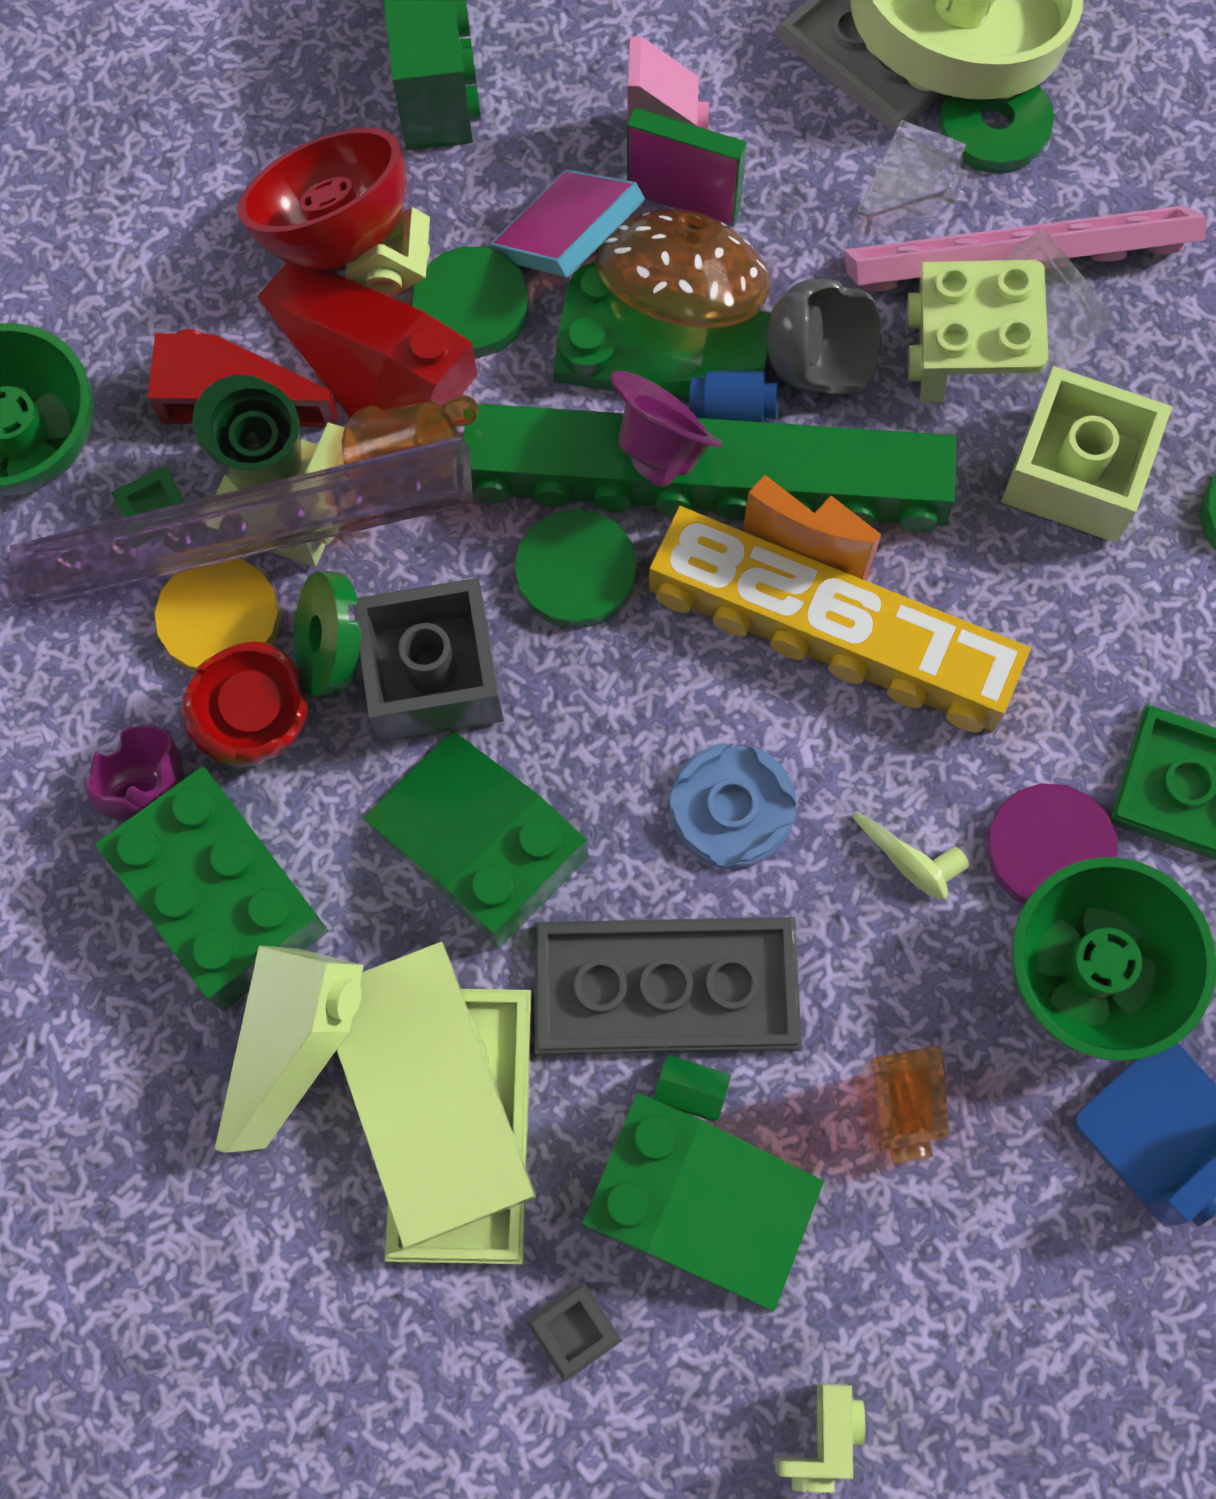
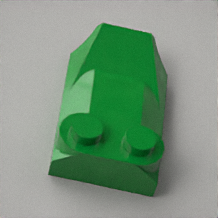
(608, 336)

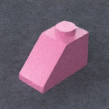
(663, 85)

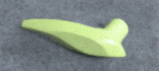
(916, 866)

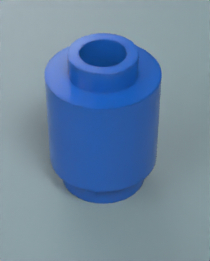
(734, 396)

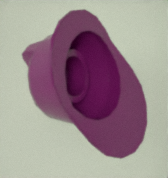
(658, 430)

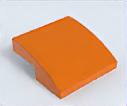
(828, 535)

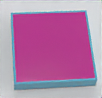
(568, 222)

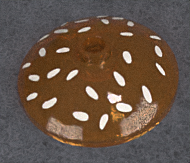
(684, 269)

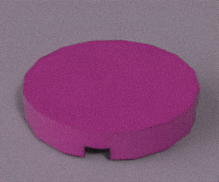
(1044, 832)

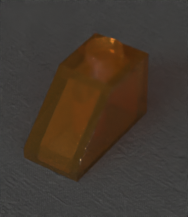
(905, 1103)

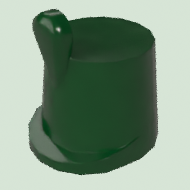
(249, 430)

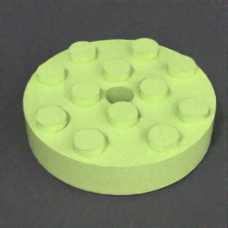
(969, 44)

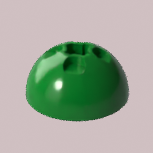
(42, 408)
(1141, 939)

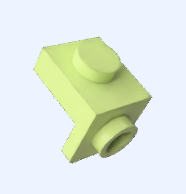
(399, 260)
(838, 1429)

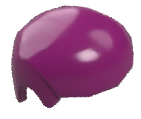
(135, 773)

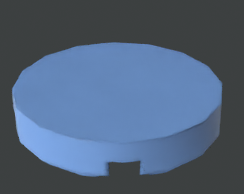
(729, 829)

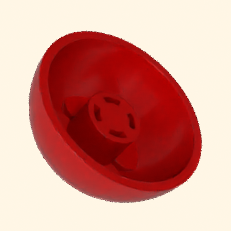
(327, 198)

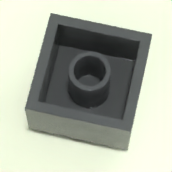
(427, 660)

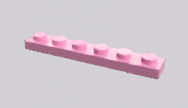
(1101, 237)

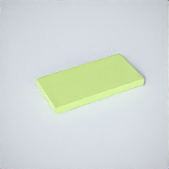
(504, 1033)
(429, 1100)

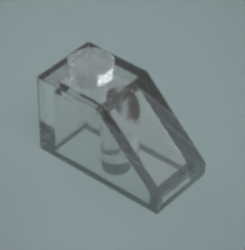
(910, 184)

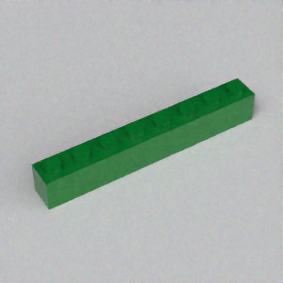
(577, 458)

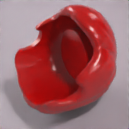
(245, 704)

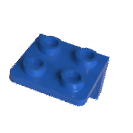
(1159, 1134)

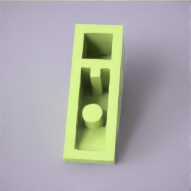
(290, 1029)

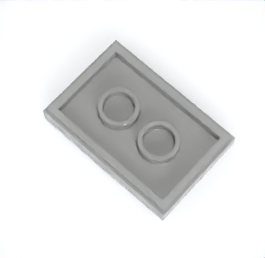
(829, 41)

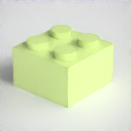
(1086, 454)

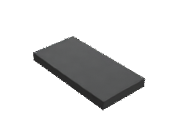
(666, 986)

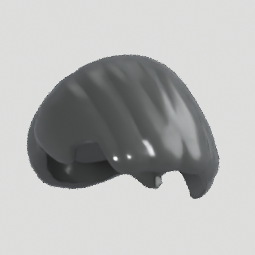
(824, 338)

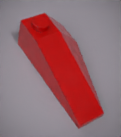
(366, 342)

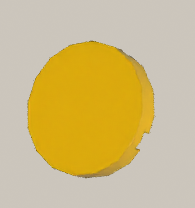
(214, 609)

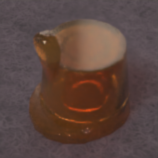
(381, 432)

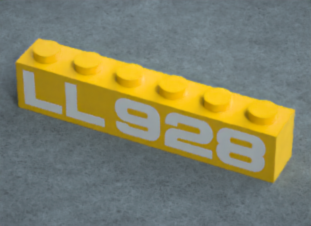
(837, 620)

